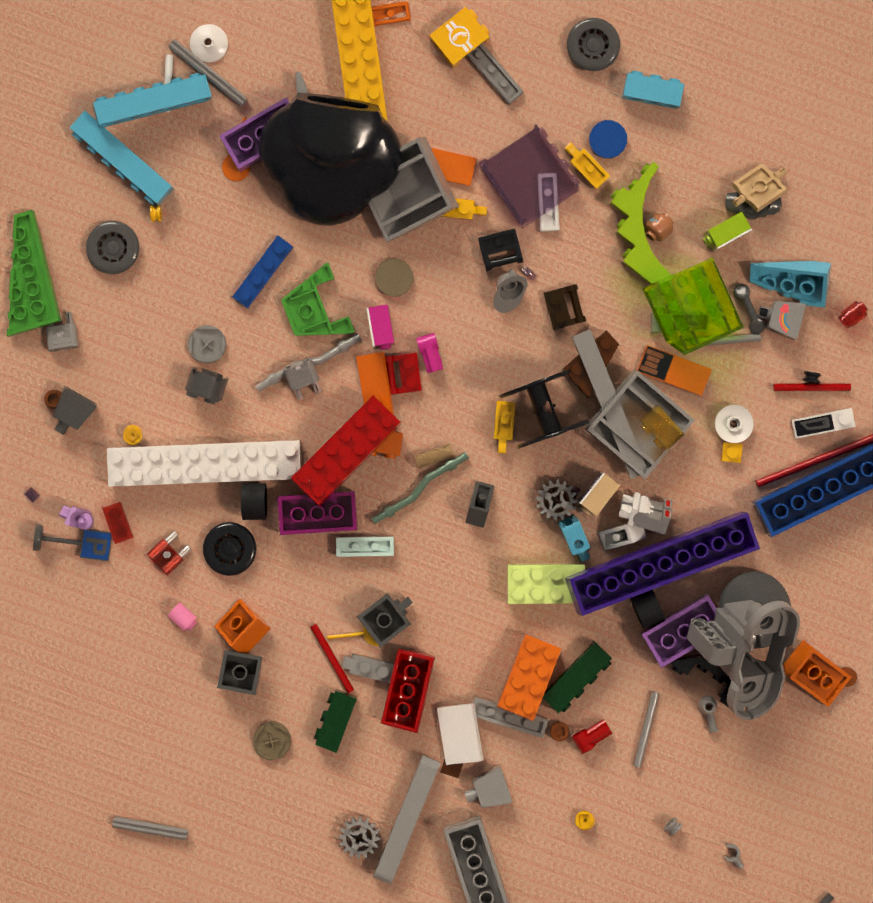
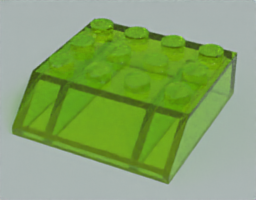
(693, 307)

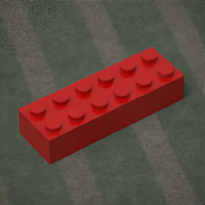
(346, 451)

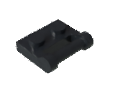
(499, 243)

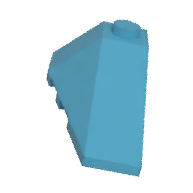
(798, 279)

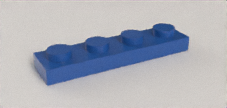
(263, 271)

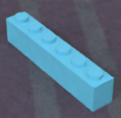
(151, 101)
(122, 158)

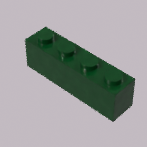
(576, 677)

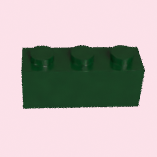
(335, 720)

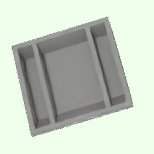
(416, 195)
(637, 399)

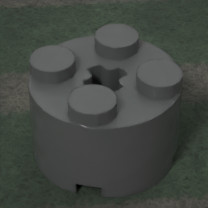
(206, 385)

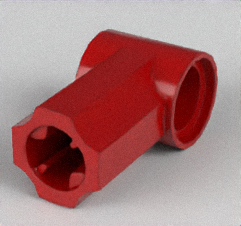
(588, 738)

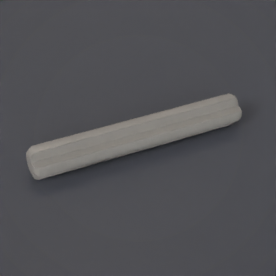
(150, 828)

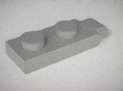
(368, 667)

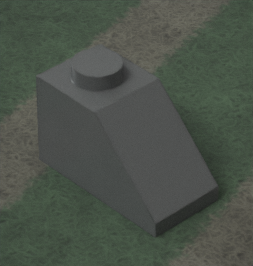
(479, 504)

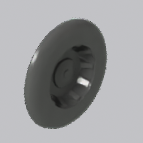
(593, 44)
(112, 247)

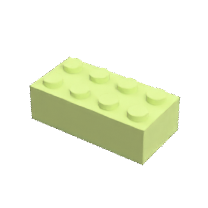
(539, 583)

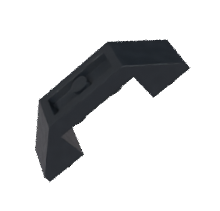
(685, 664)

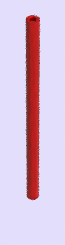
(814, 461)

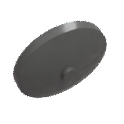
(756, 587)

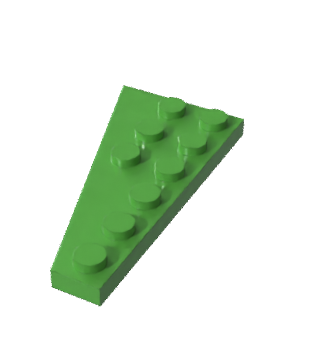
(31, 287)

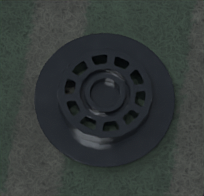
(229, 549)

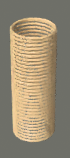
(438, 454)

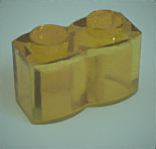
(661, 427)

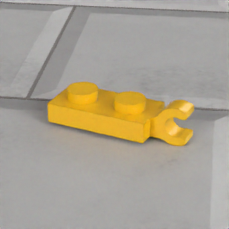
(587, 166)
(466, 210)
(504, 423)

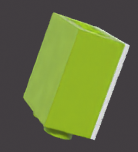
(726, 232)

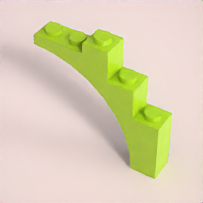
(630, 204)

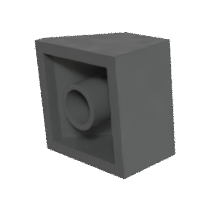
(240, 672)

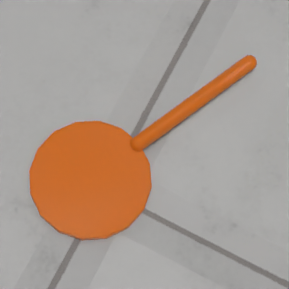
(230, 169)

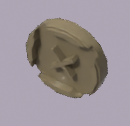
(394, 277)
(272, 740)

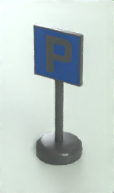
(93, 545)

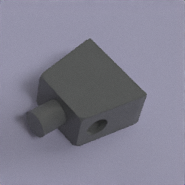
(72, 410)

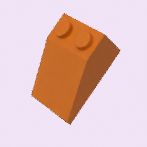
(815, 673)

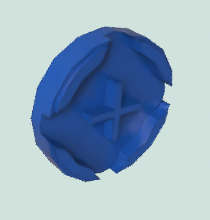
(608, 139)

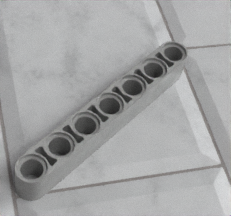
(406, 819)

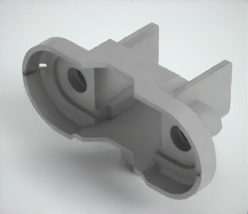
(753, 681)

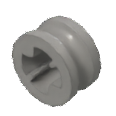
(672, 826)

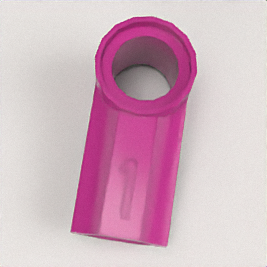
(429, 349)

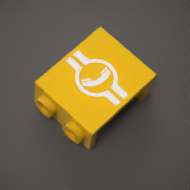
(459, 36)

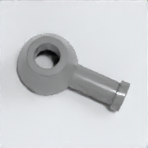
(709, 713)

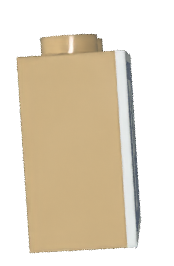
(598, 494)

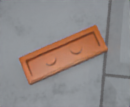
(389, 10)

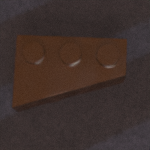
(607, 346)

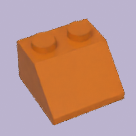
(242, 627)

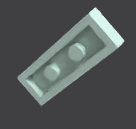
(364, 546)

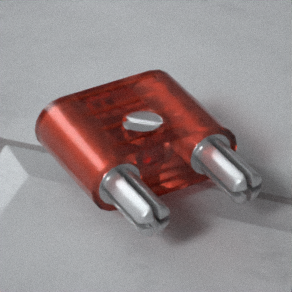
(165, 556)

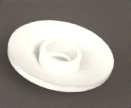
(212, 52)
(743, 419)

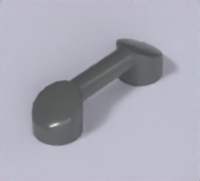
(742, 292)

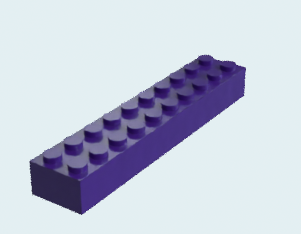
(662, 563)

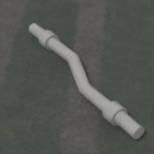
(343, 346)

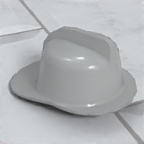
(509, 291)

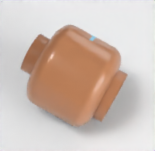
(659, 227)

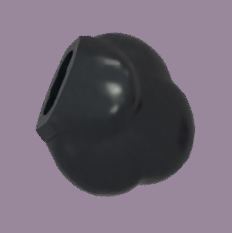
(329, 156)

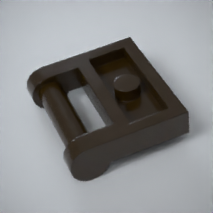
(558, 308)

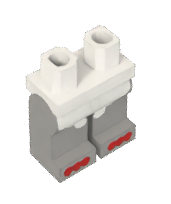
(646, 512)

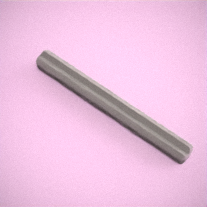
(211, 75)

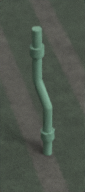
(389, 511)

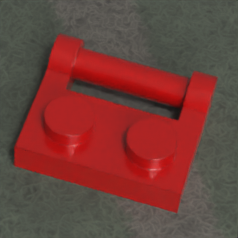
(409, 373)

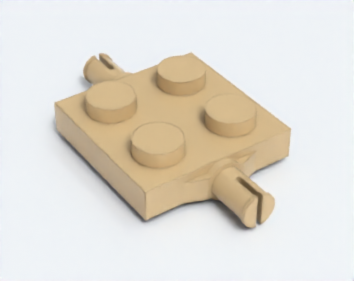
(759, 187)

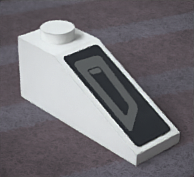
(823, 423)

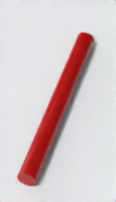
(811, 387)
(332, 659)

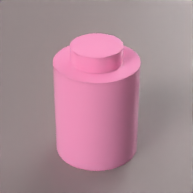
(182, 617)

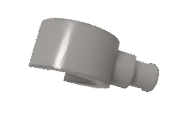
(735, 859)

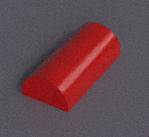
(408, 690)

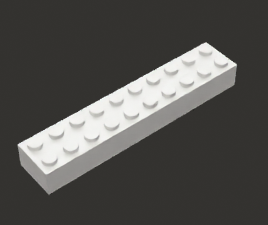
(203, 463)

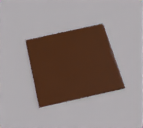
(452, 769)

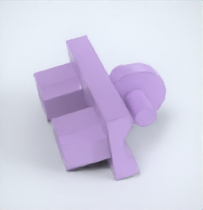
(77, 517)

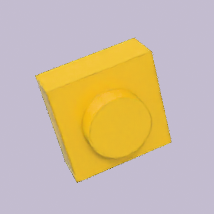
(731, 452)

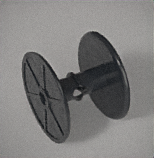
(539, 396)

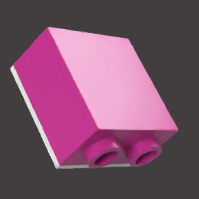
(380, 327)

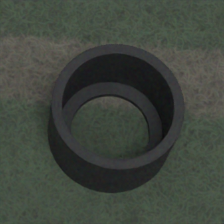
(254, 501)
(647, 609)

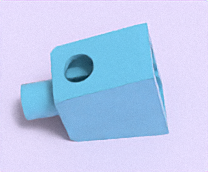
(572, 532)

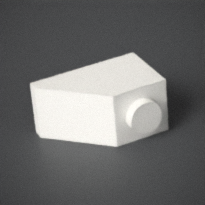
(621, 535)

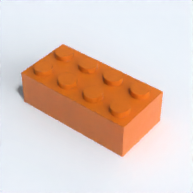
(528, 677)

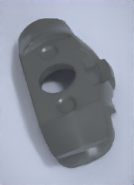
(748, 211)

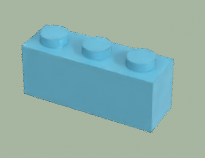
(653, 90)

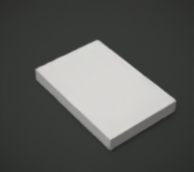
(460, 734)

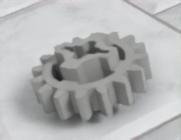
(547, 495)
(367, 840)

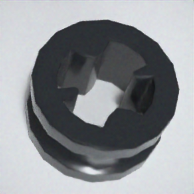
(811, 377)

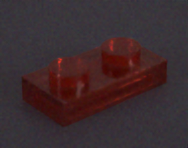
(118, 522)

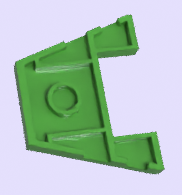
(307, 311)

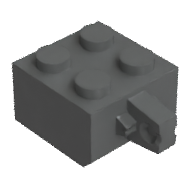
(385, 618)

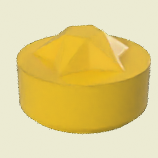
(132, 434)
(585, 820)

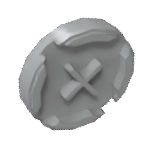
(207, 344)

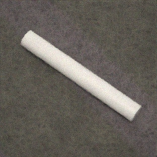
(168, 71)

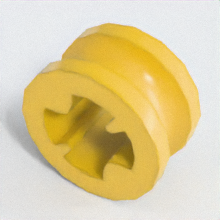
(155, 213)

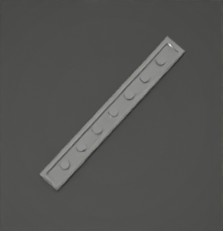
(605, 393)

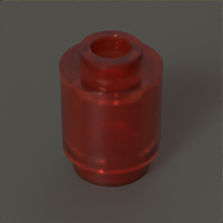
(853, 314)

